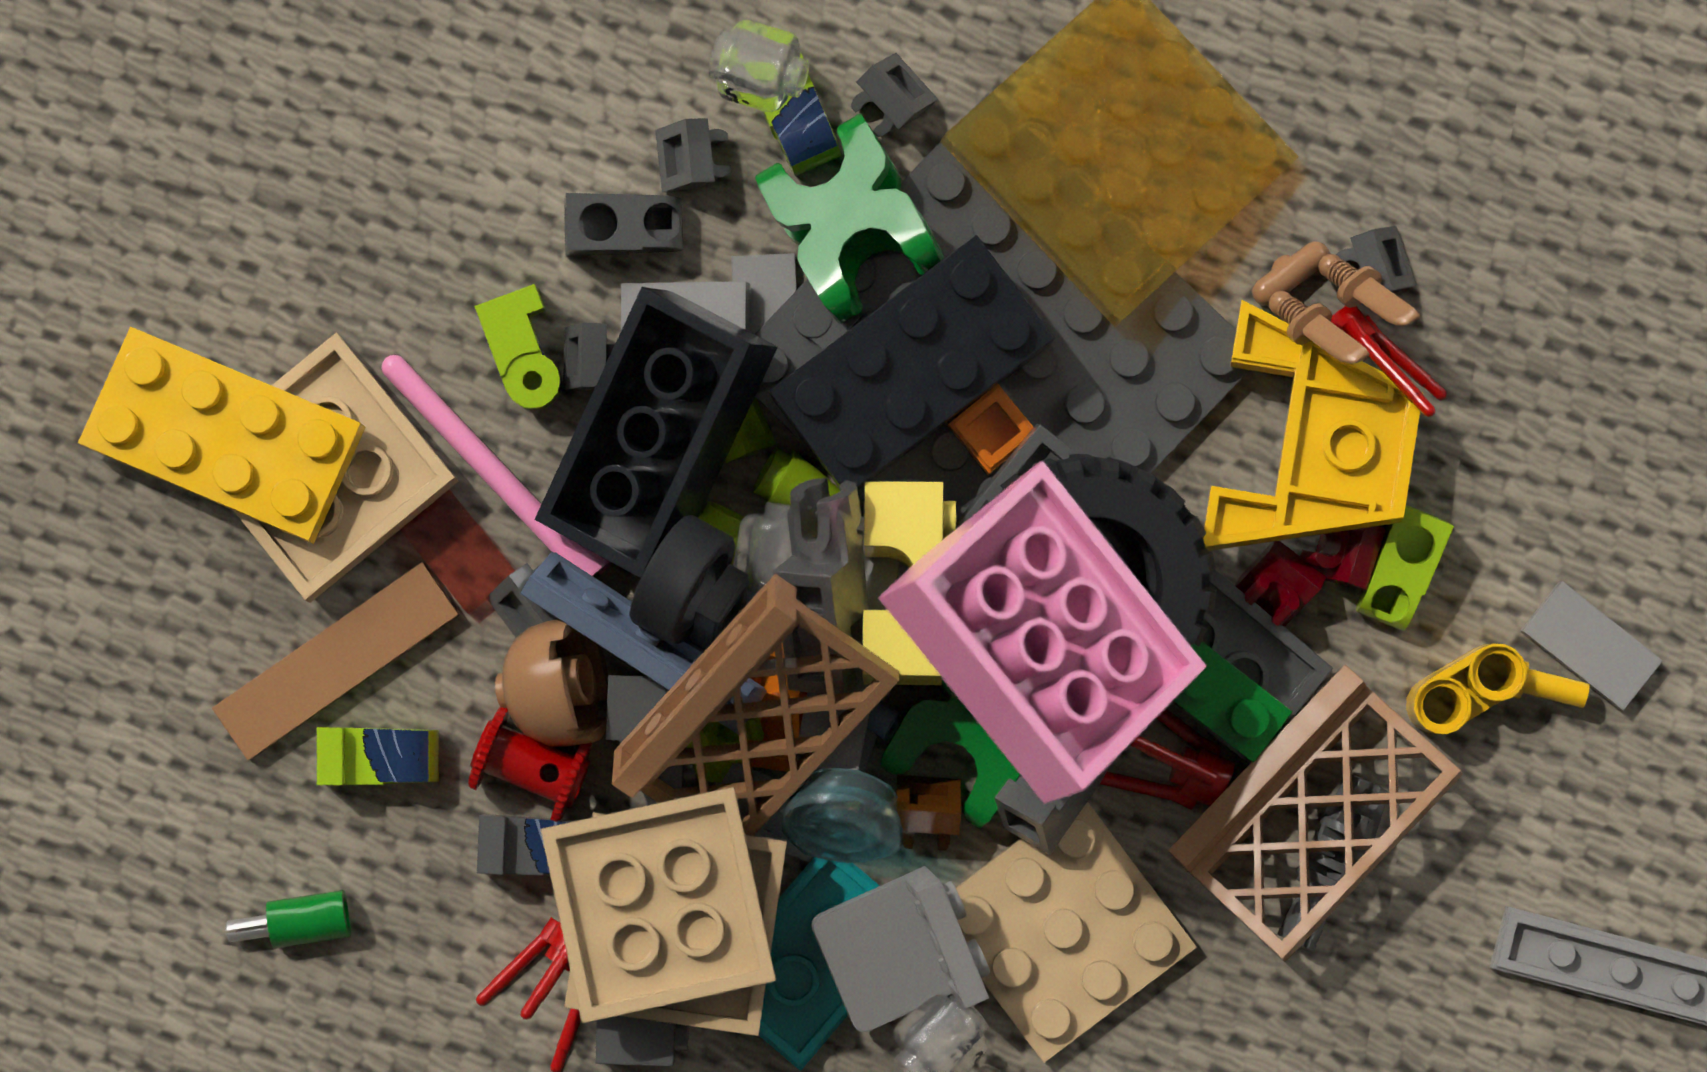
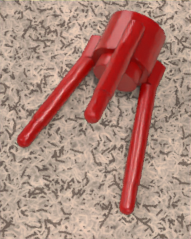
(1386, 354)
(1198, 773)
(557, 952)

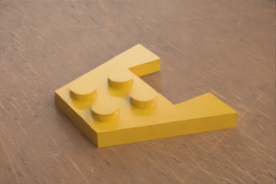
(1341, 447)

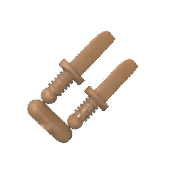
(1315, 322)

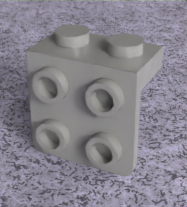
(899, 949)

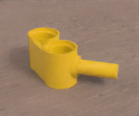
(1472, 698)

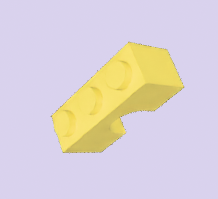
(904, 525)

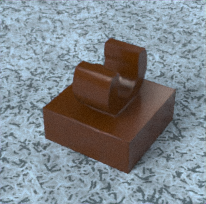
(929, 807)

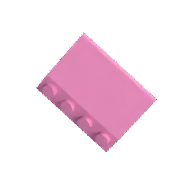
(1043, 634)

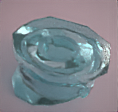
(844, 817)

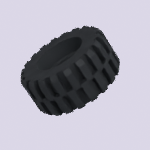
(1158, 524)

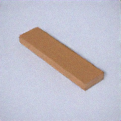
(335, 661)

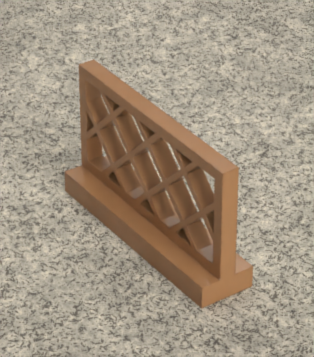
(719, 675)
(1275, 774)

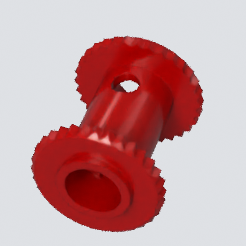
(521, 762)

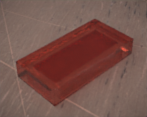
(458, 551)

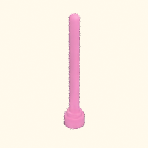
(485, 463)

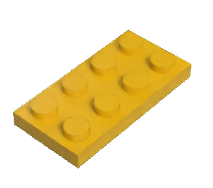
(222, 435)

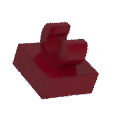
(1347, 555)
(1280, 583)

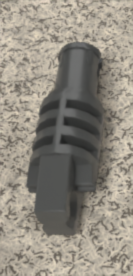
(1329, 866)

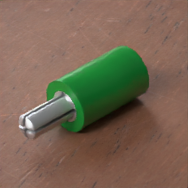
(298, 921)

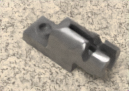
(826, 573)

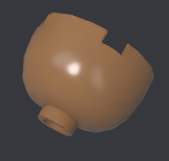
(554, 685)

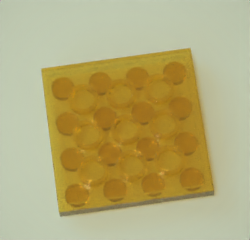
(1119, 151)

